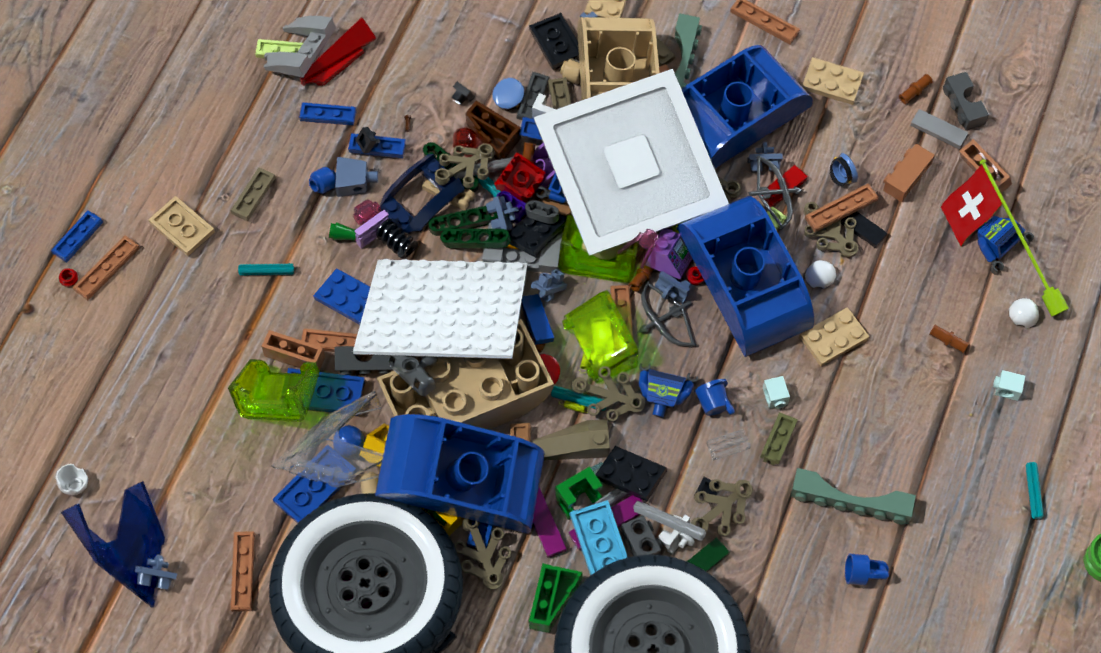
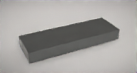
(536, 85)

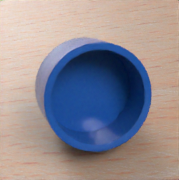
(859, 569)

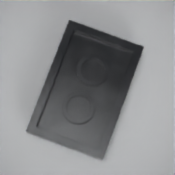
(555, 40)
(534, 235)
(631, 473)

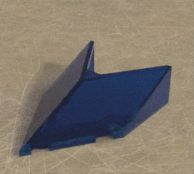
(136, 541)

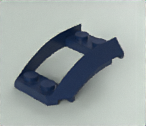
(403, 219)

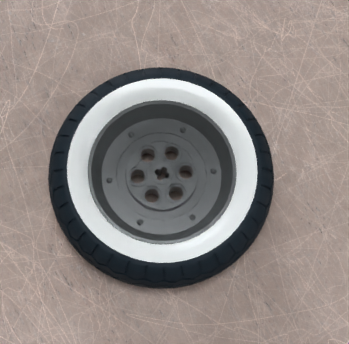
(335, 543)
(652, 593)

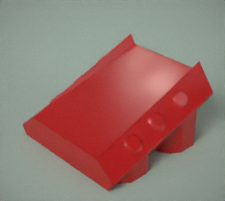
(520, 178)

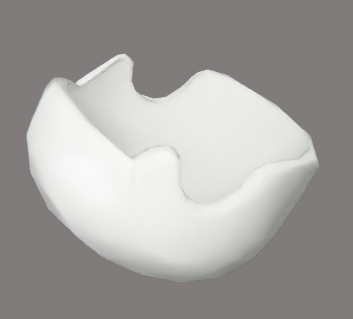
(820, 274)
(1024, 312)
(71, 479)

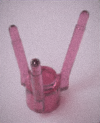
(647, 241)

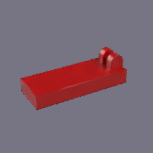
(792, 177)

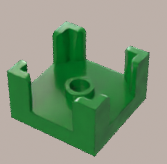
(582, 482)

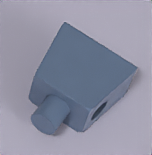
(353, 177)

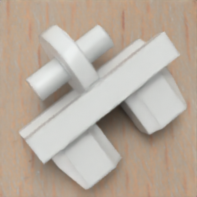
(676, 538)

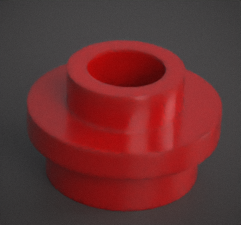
(64, 274)
(695, 280)

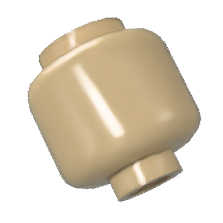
(571, 70)

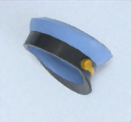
(508, 94)
(843, 170)

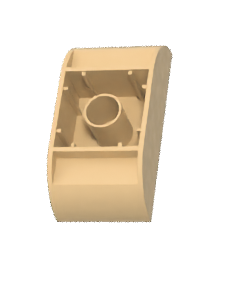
(615, 53)
(476, 389)

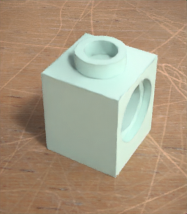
(1009, 385)
(776, 392)

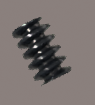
(396, 239)

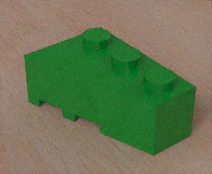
(551, 596)

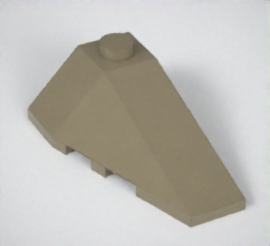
(578, 441)

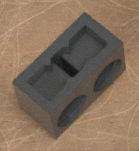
(637, 541)

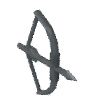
(767, 193)
(673, 311)

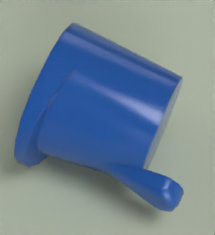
(714, 397)

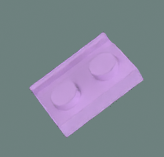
(368, 231)

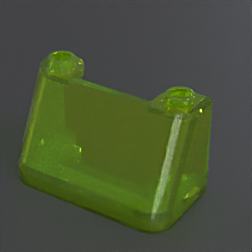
(577, 262)
(602, 336)
(273, 395)

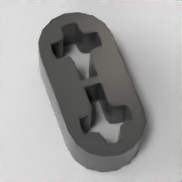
(542, 212)

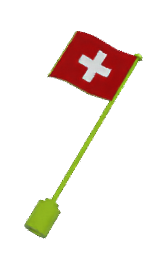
(974, 205)

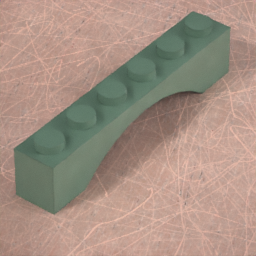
(685, 35)
(893, 506)

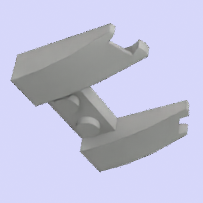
(297, 64)
(543, 262)

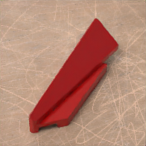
(340, 54)

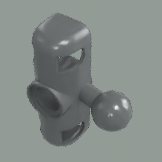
(413, 371)

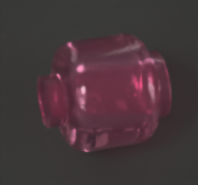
(365, 211)

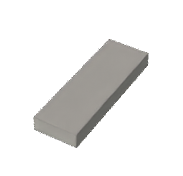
(939, 129)

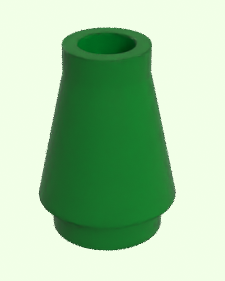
(341, 232)

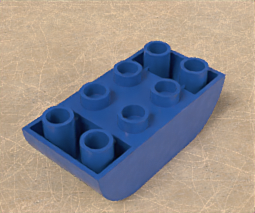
(743, 102)
(749, 274)
(461, 471)

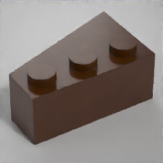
(493, 129)

